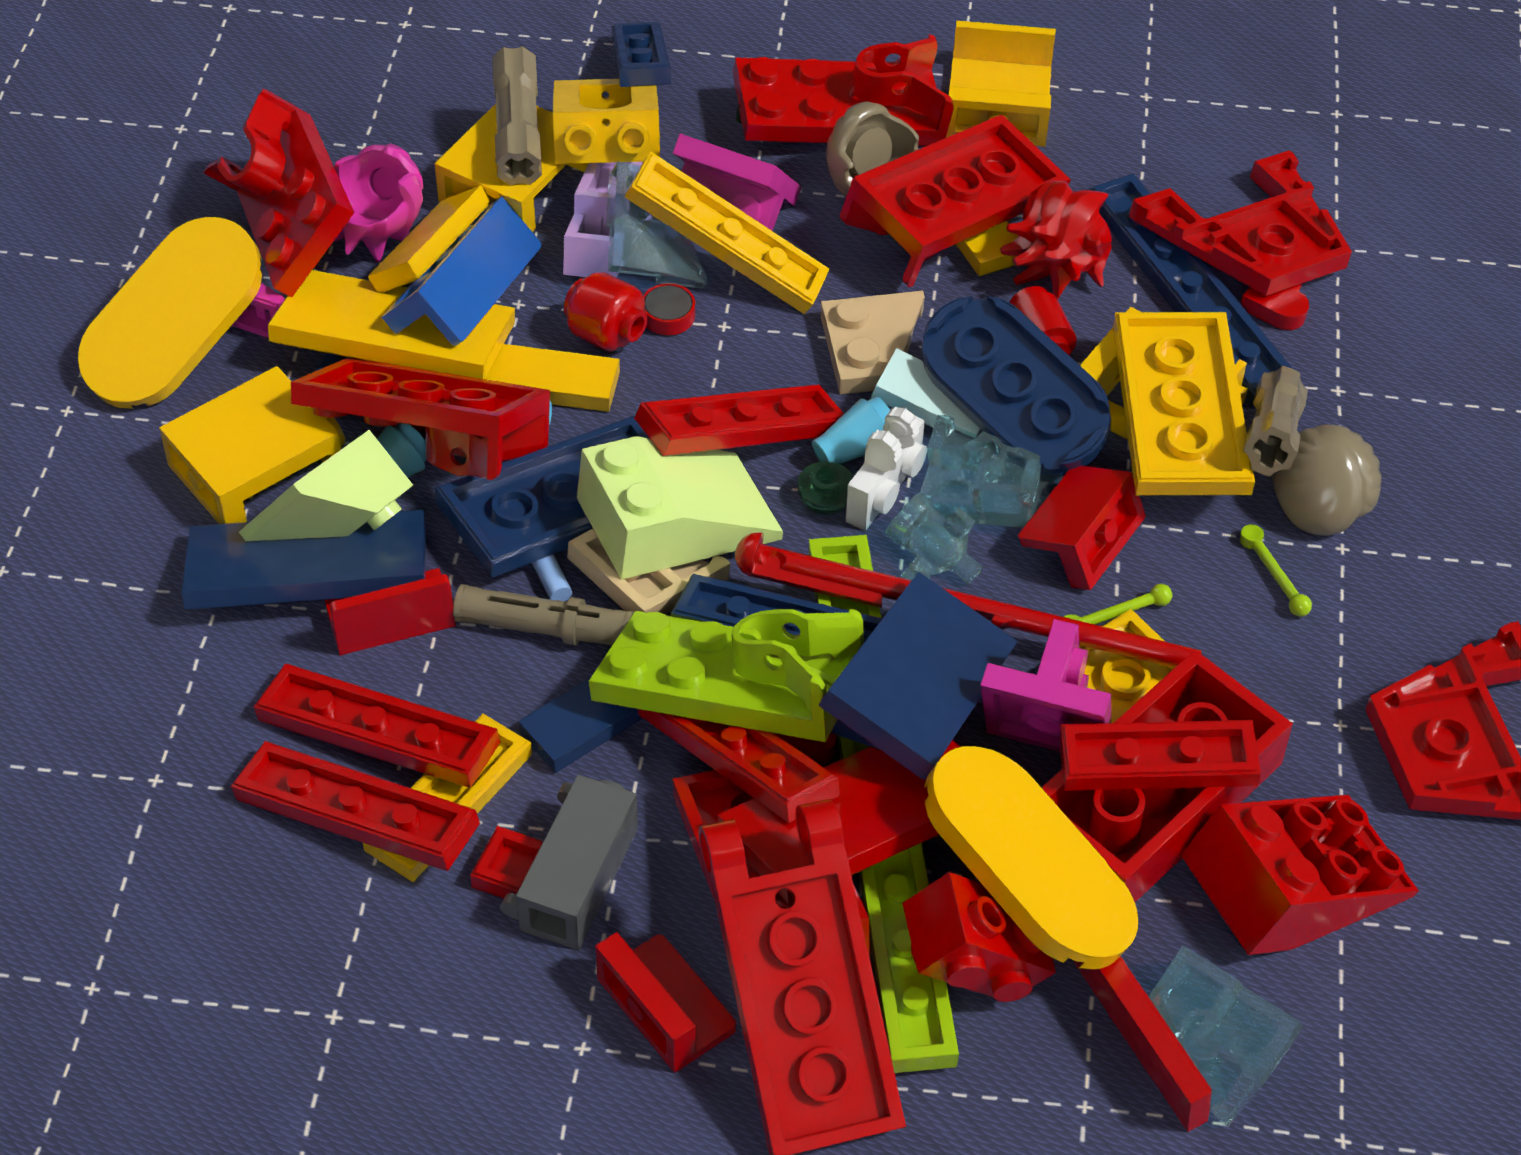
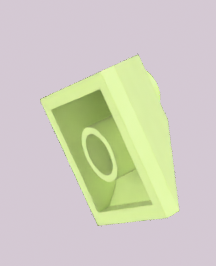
(336, 496)

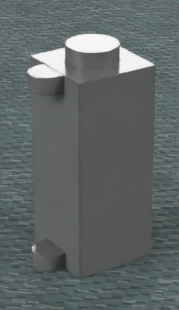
(576, 862)

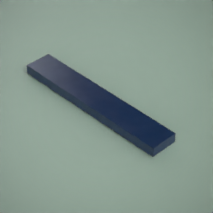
(1187, 281)

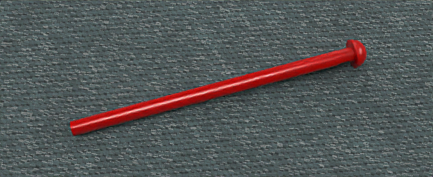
(870, 586)

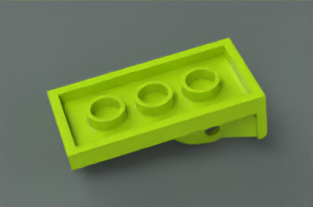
(729, 674)

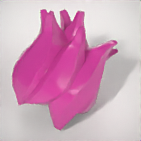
(384, 195)

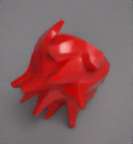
(1060, 236)

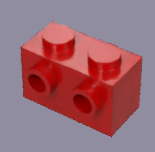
(971, 941)

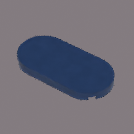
(1016, 382)

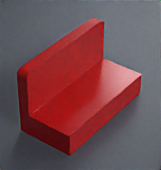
(1086, 522)
(392, 613)
(663, 998)

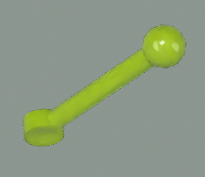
(1252, 538)
(1159, 595)

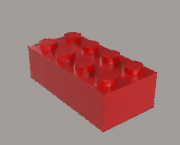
(1148, 829)

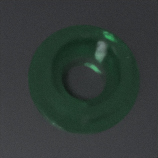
(824, 487)

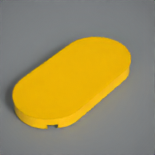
(170, 313)
(1030, 857)

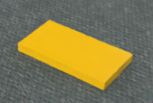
(345, 319)
(1182, 404)

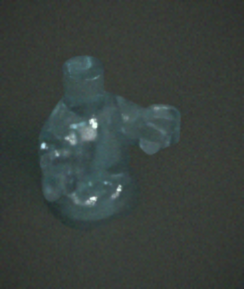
(934, 540)

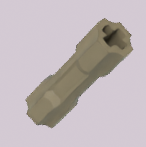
(516, 116)
(1273, 434)

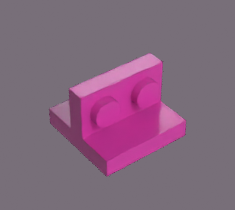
(739, 179)
(1035, 706)

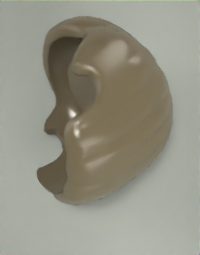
(865, 140)
(1329, 481)

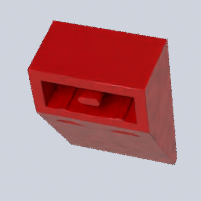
(1294, 869)

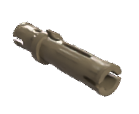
(562, 619)

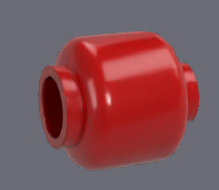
(605, 311)

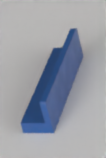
(468, 274)

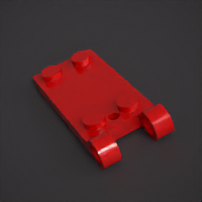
(804, 989)

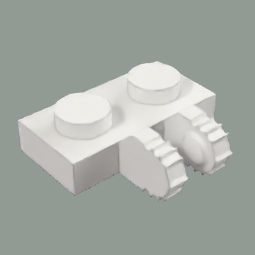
(888, 461)

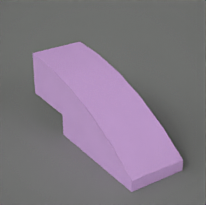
(587, 234)

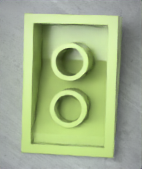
(669, 507)

